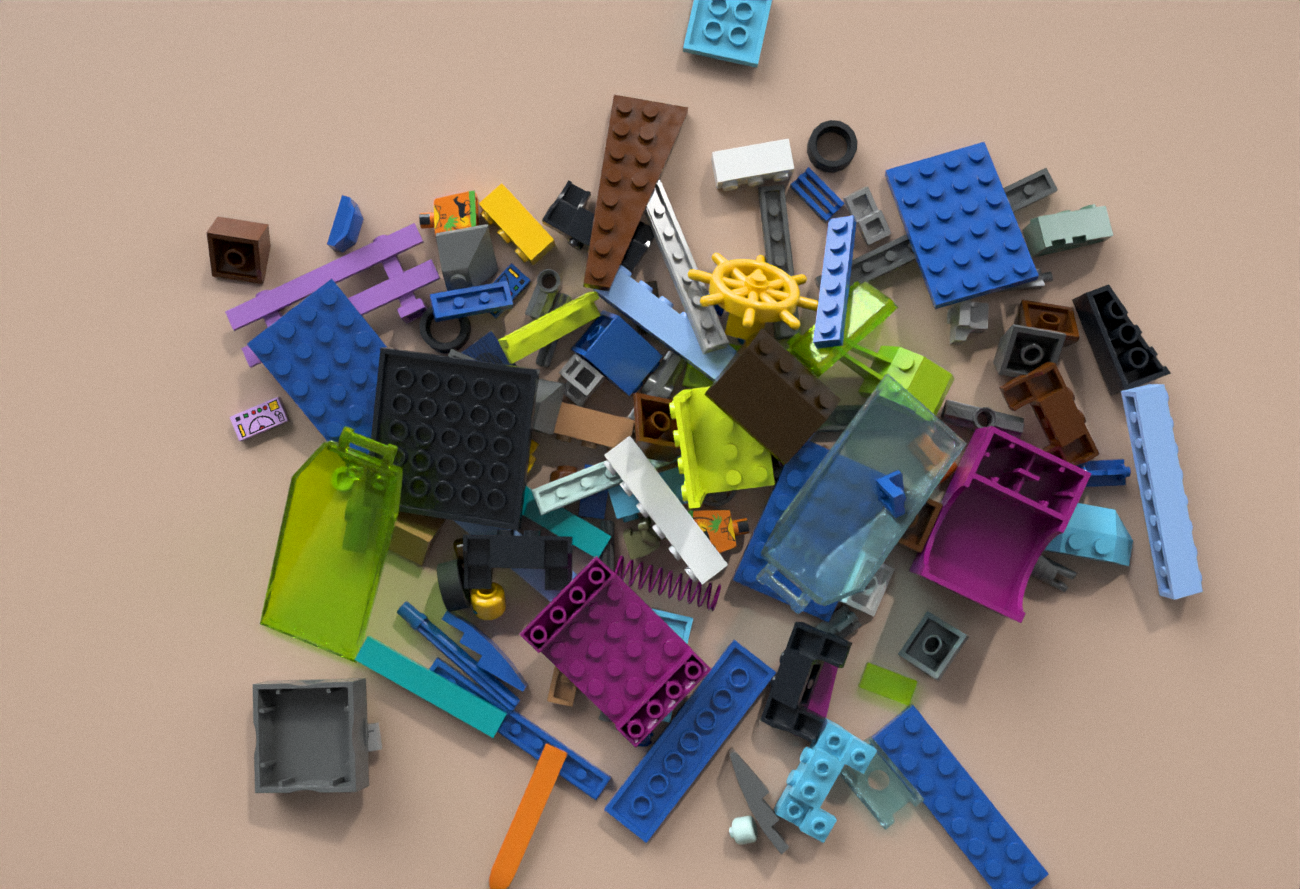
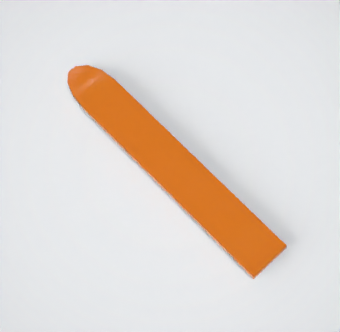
(526, 817)

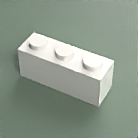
(752, 164)

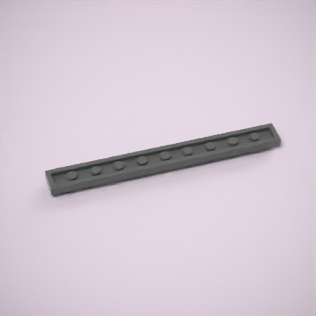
(899, 251)

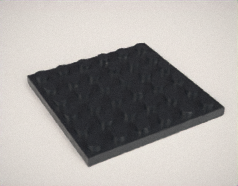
(457, 434)

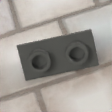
(841, 622)

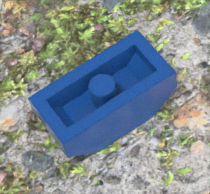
(346, 225)

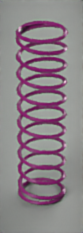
(670, 575)

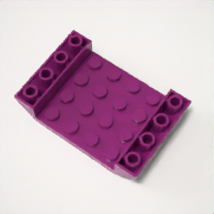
(616, 650)

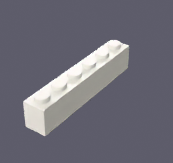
(665, 509)

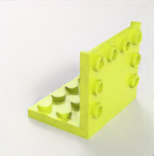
(715, 449)

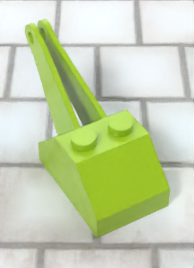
(913, 371)

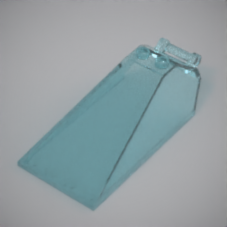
(835, 526)

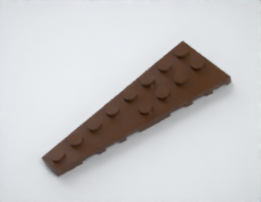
(633, 160)

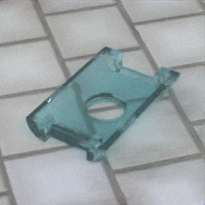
(888, 800)

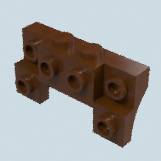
(1055, 411)

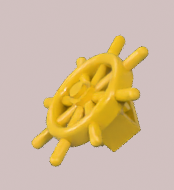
(750, 294)

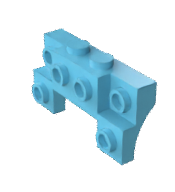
(816, 775)

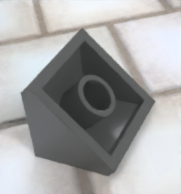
(933, 646)

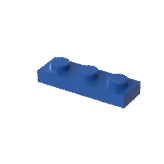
(471, 301)

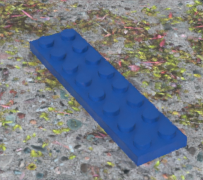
(689, 741)
(959, 803)

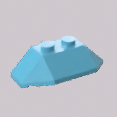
(1094, 535)

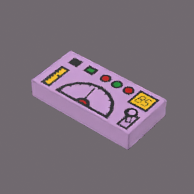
(259, 419)

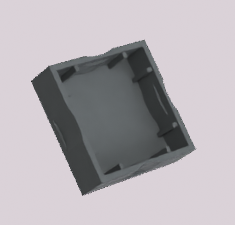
(311, 735)

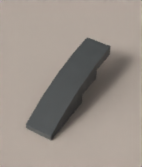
(754, 791)

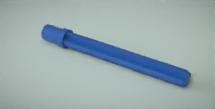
(458, 656)

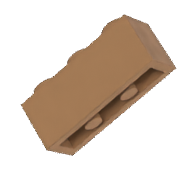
(591, 427)

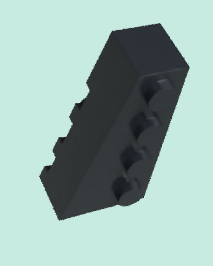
(1116, 341)

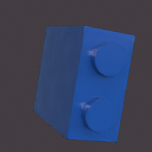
(617, 352)

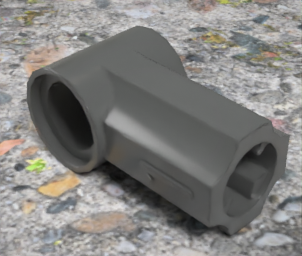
(543, 298)

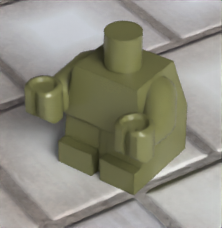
(641, 541)

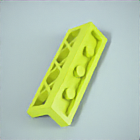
(550, 327)

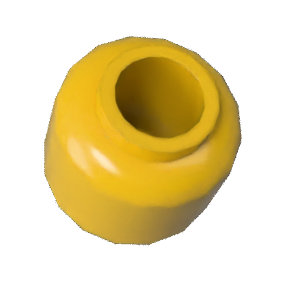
(488, 603)

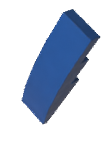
(492, 658)

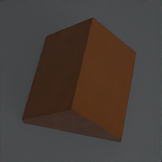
(1049, 317)

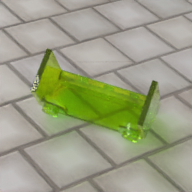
(865, 311)

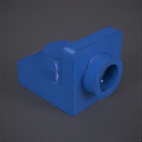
(891, 493)

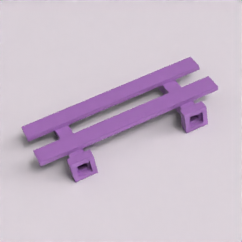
(383, 249)

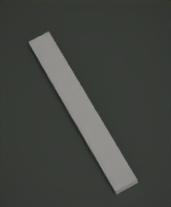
(679, 262)

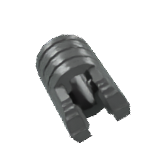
(1046, 570)

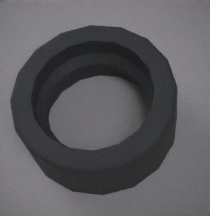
(834, 127)
(456, 344)
(451, 585)

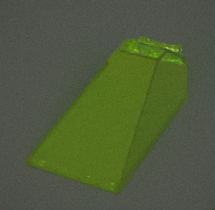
(334, 544)

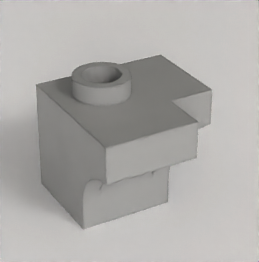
(967, 318)
(581, 380)

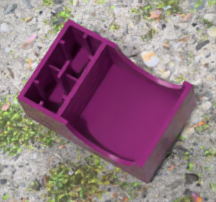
(999, 520)

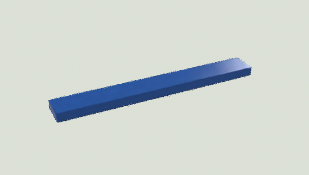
(531, 737)

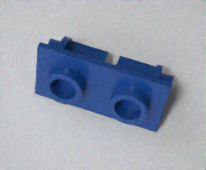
(1106, 472)

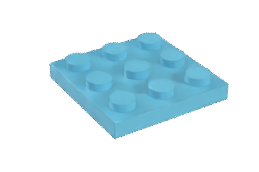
(728, 30)

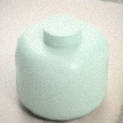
(744, 830)

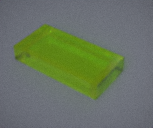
(887, 683)

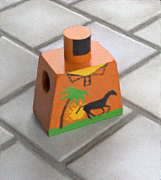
(452, 213)
(720, 528)

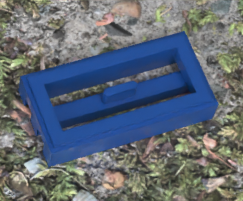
(823, 187)

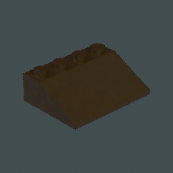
(772, 396)

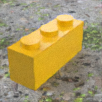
(516, 225)

